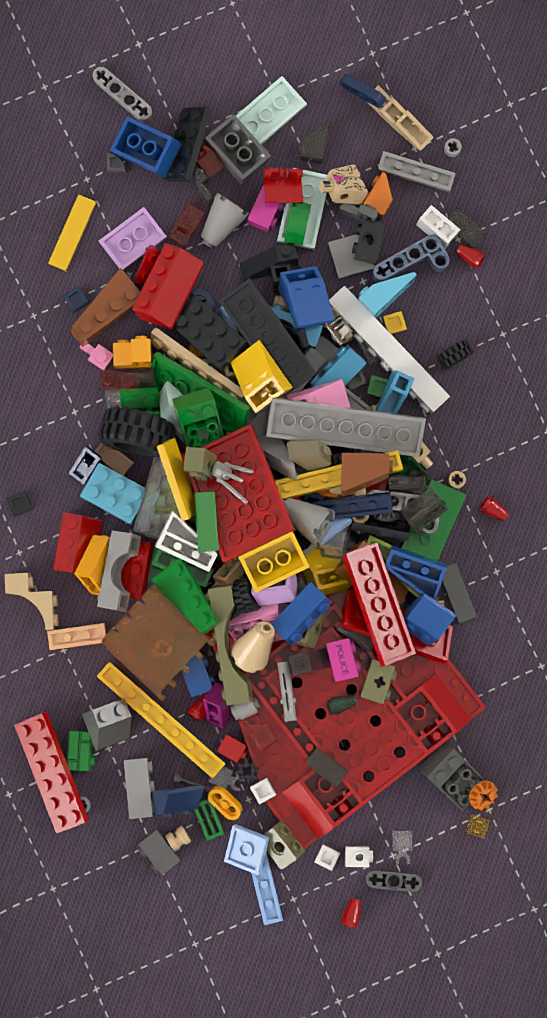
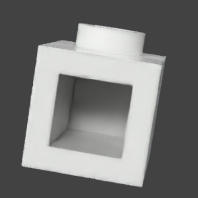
(358, 856)

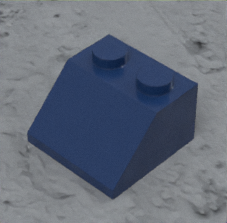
(176, 799)

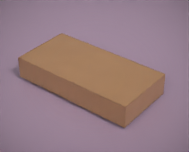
(114, 459)

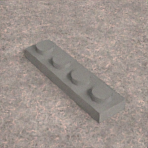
(416, 171)

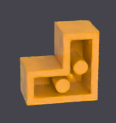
(133, 354)

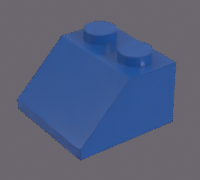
(427, 619)

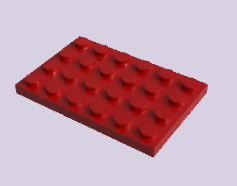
(264, 516)

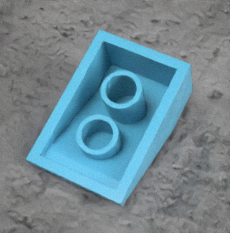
(384, 293)

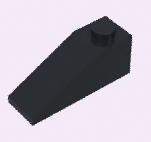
(260, 264)

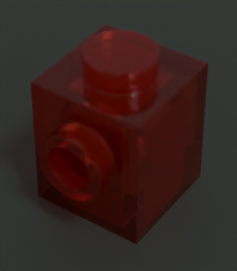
(208, 162)

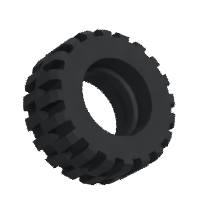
(134, 431)

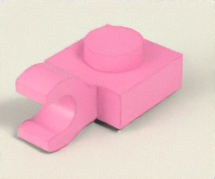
(99, 356)

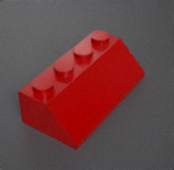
(168, 286)

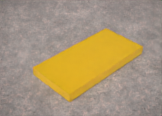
(177, 478)

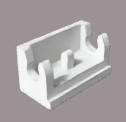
(436, 224)

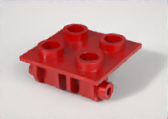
(283, 185)

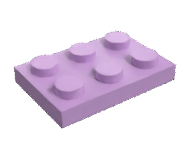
(130, 239)

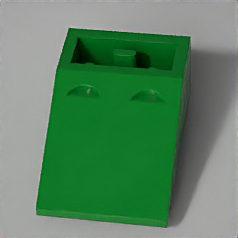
(198, 418)

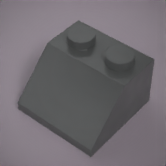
(108, 724)

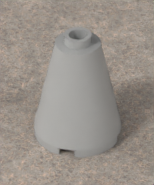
(222, 220)
(310, 519)

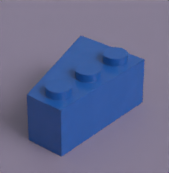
(416, 570)

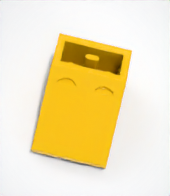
(259, 377)
(322, 573)

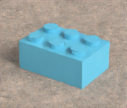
(114, 493)

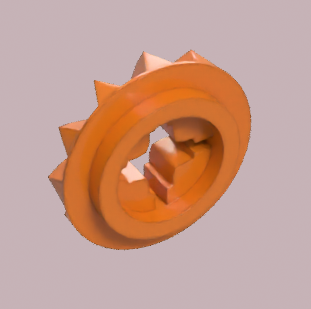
(486, 788)

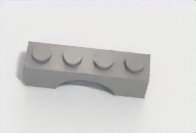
(121, 548)

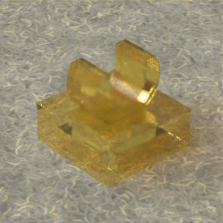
(477, 826)

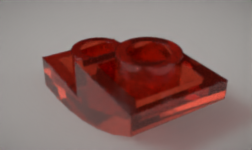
(117, 380)

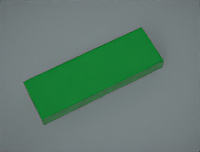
(206, 521)

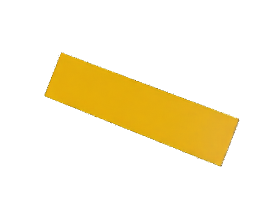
(72, 233)

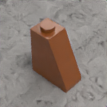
(363, 470)

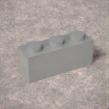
(139, 787)

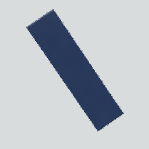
(358, 505)

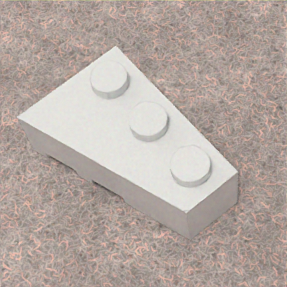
(181, 541)

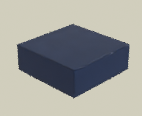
(76, 299)

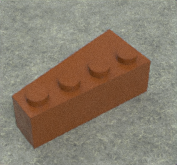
(107, 308)

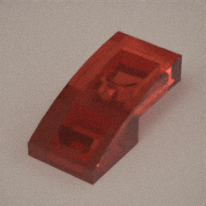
(186, 224)

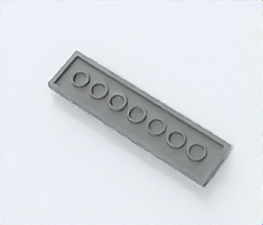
(345, 426)

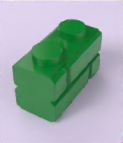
(80, 751)

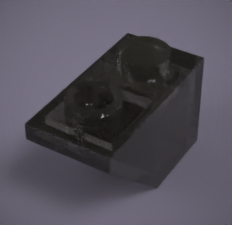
(309, 661)

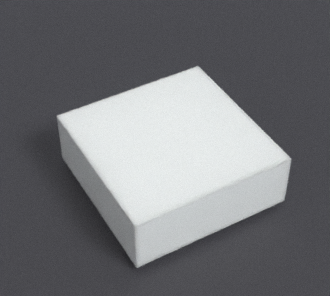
(263, 790)
(327, 857)

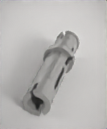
(287, 692)

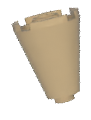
(254, 648)

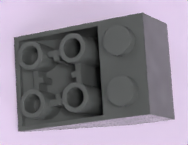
(451, 774)

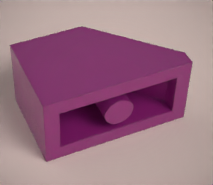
(215, 707)

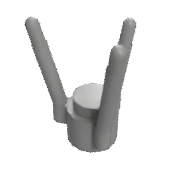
(224, 472)

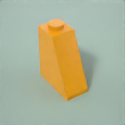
(93, 564)

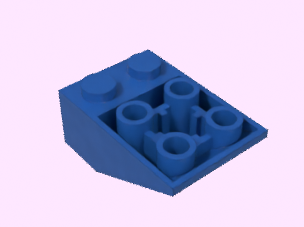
(305, 296)

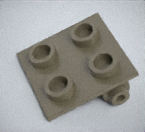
(339, 333)

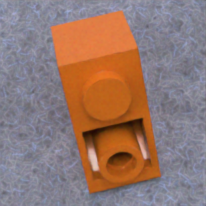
(380, 195)

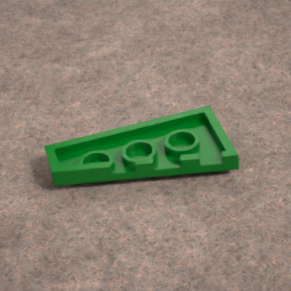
(184, 591)

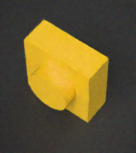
(395, 323)

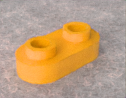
(224, 802)

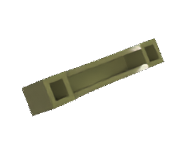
(236, 684)

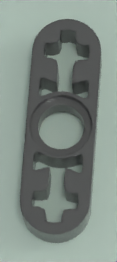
(378, 885)

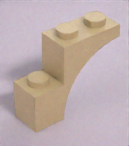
(45, 601)

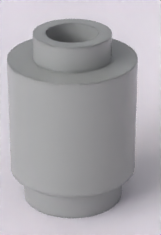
(245, 710)

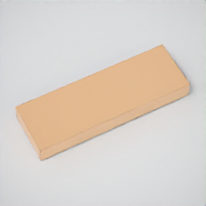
(76, 636)

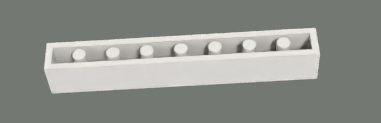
(387, 349)

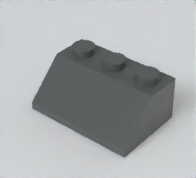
(237, 149)

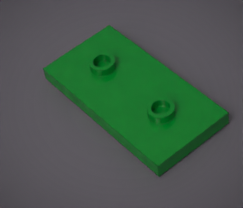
(432, 544)

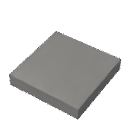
(344, 258)

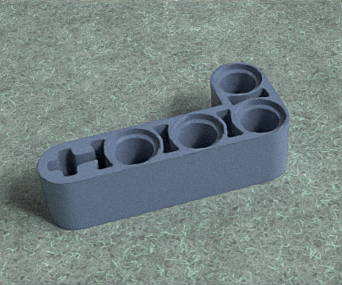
(408, 262)

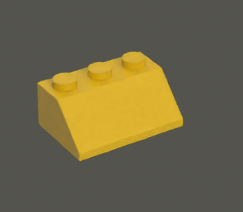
(273, 561)

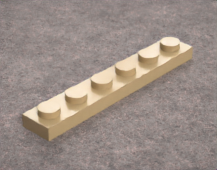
(195, 364)

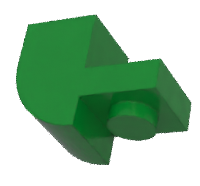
(297, 223)

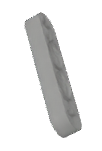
(122, 94)

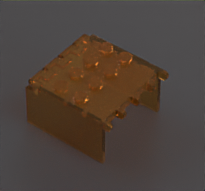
(156, 641)

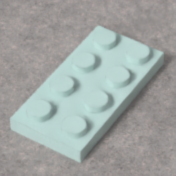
(271, 110)
(311, 196)

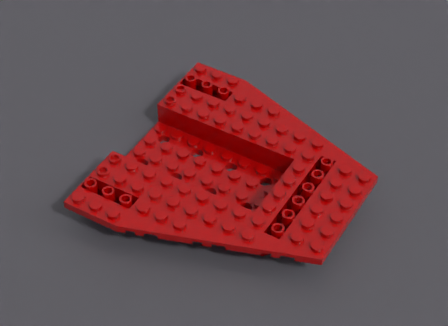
(423, 711)

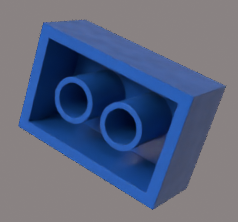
(146, 147)

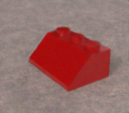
(74, 539)

